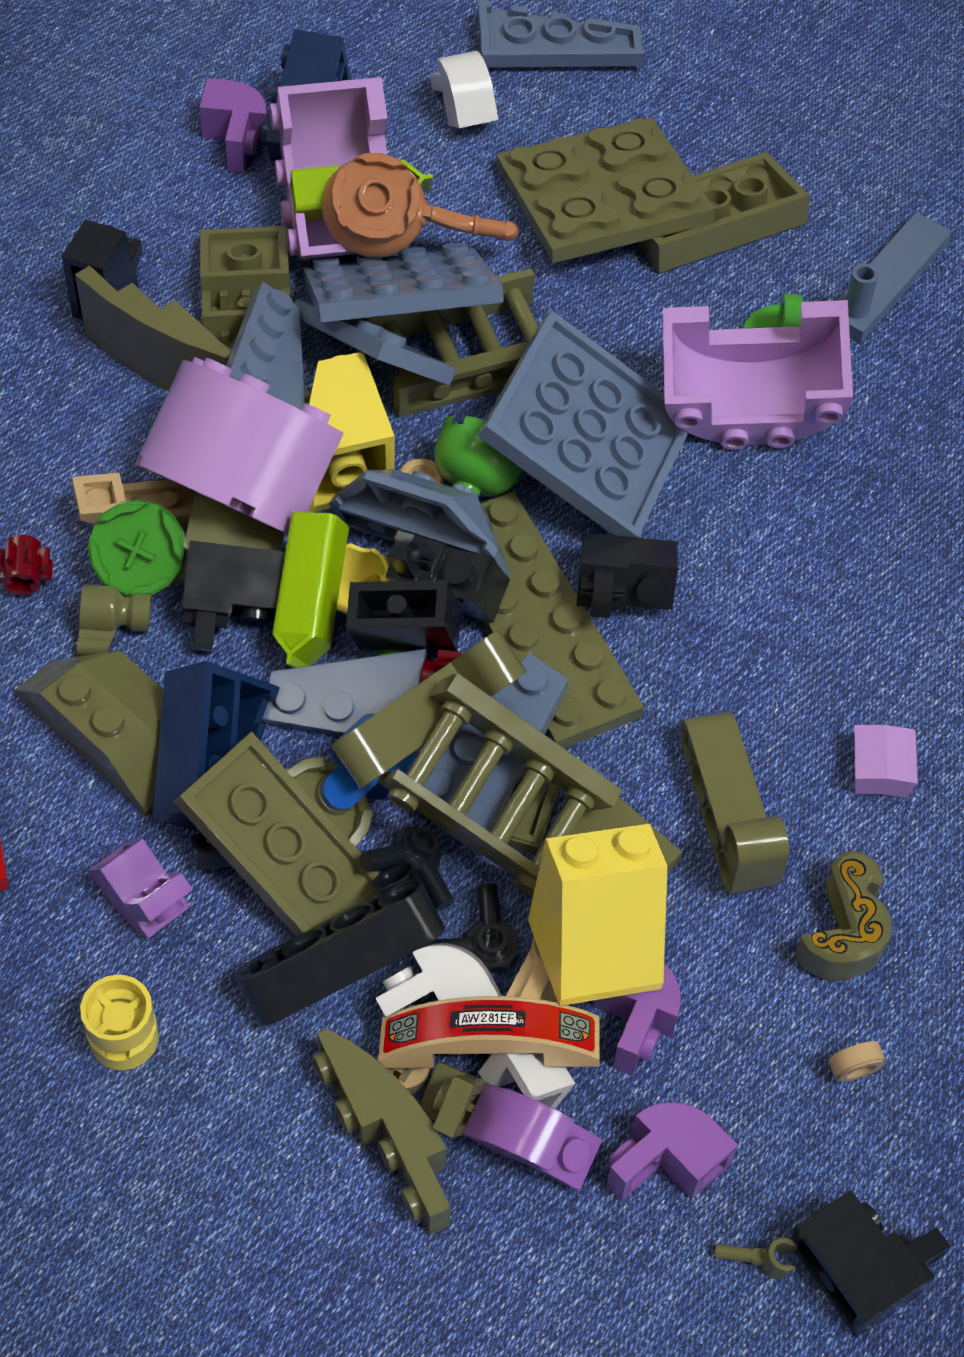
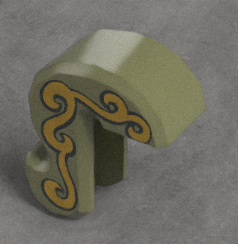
(860, 918)

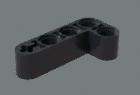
(342, 948)

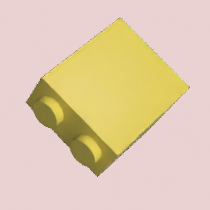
(349, 394)
(601, 913)

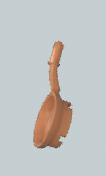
(380, 207)

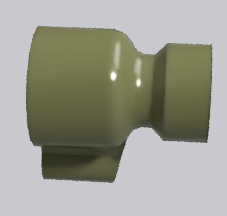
(104, 611)

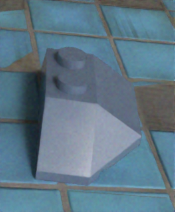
(416, 504)

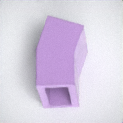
(885, 760)

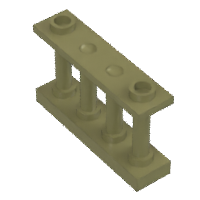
(475, 374)
(503, 734)

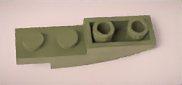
(380, 1108)

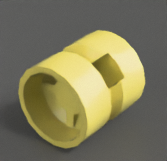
(119, 1022)

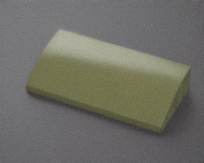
(750, 203)

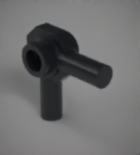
(420, 848)
(490, 938)

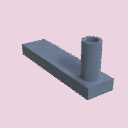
(881, 284)

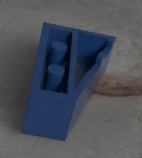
(307, 60)
(201, 720)

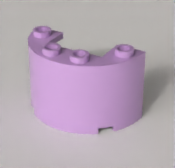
(320, 129)
(757, 381)
(239, 443)

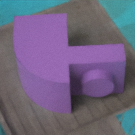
(233, 114)
(141, 887)
(647, 1017)
(532, 1135)
(678, 1141)

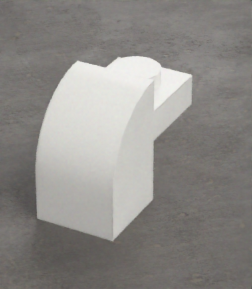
(465, 89)
(445, 970)

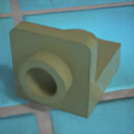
(451, 1098)

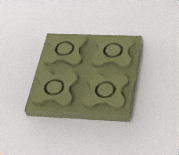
(604, 189)

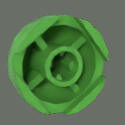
(471, 461)

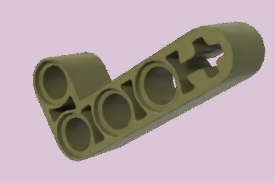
(412, 717)
(745, 842)

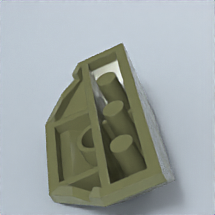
(106, 715)

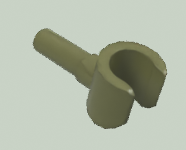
(761, 1256)

